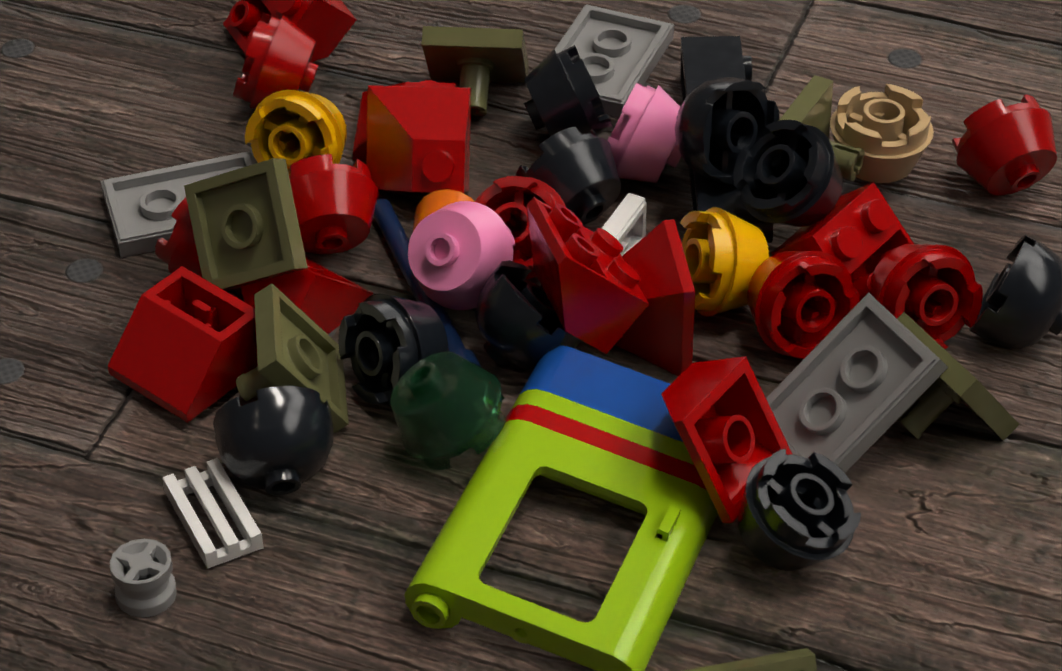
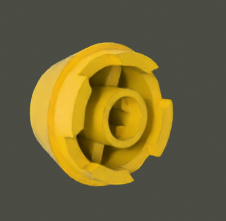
(296, 127)
(721, 258)

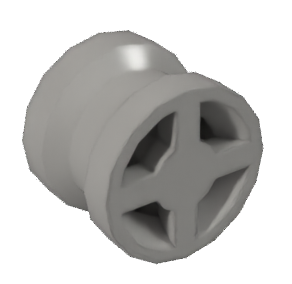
(143, 577)

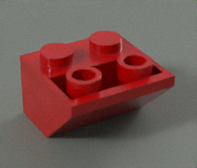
(321, 19)
(856, 232)
(584, 276)
(186, 344)

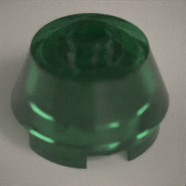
(447, 408)

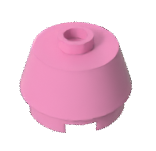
(645, 135)
(458, 252)

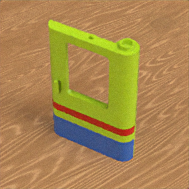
(607, 437)

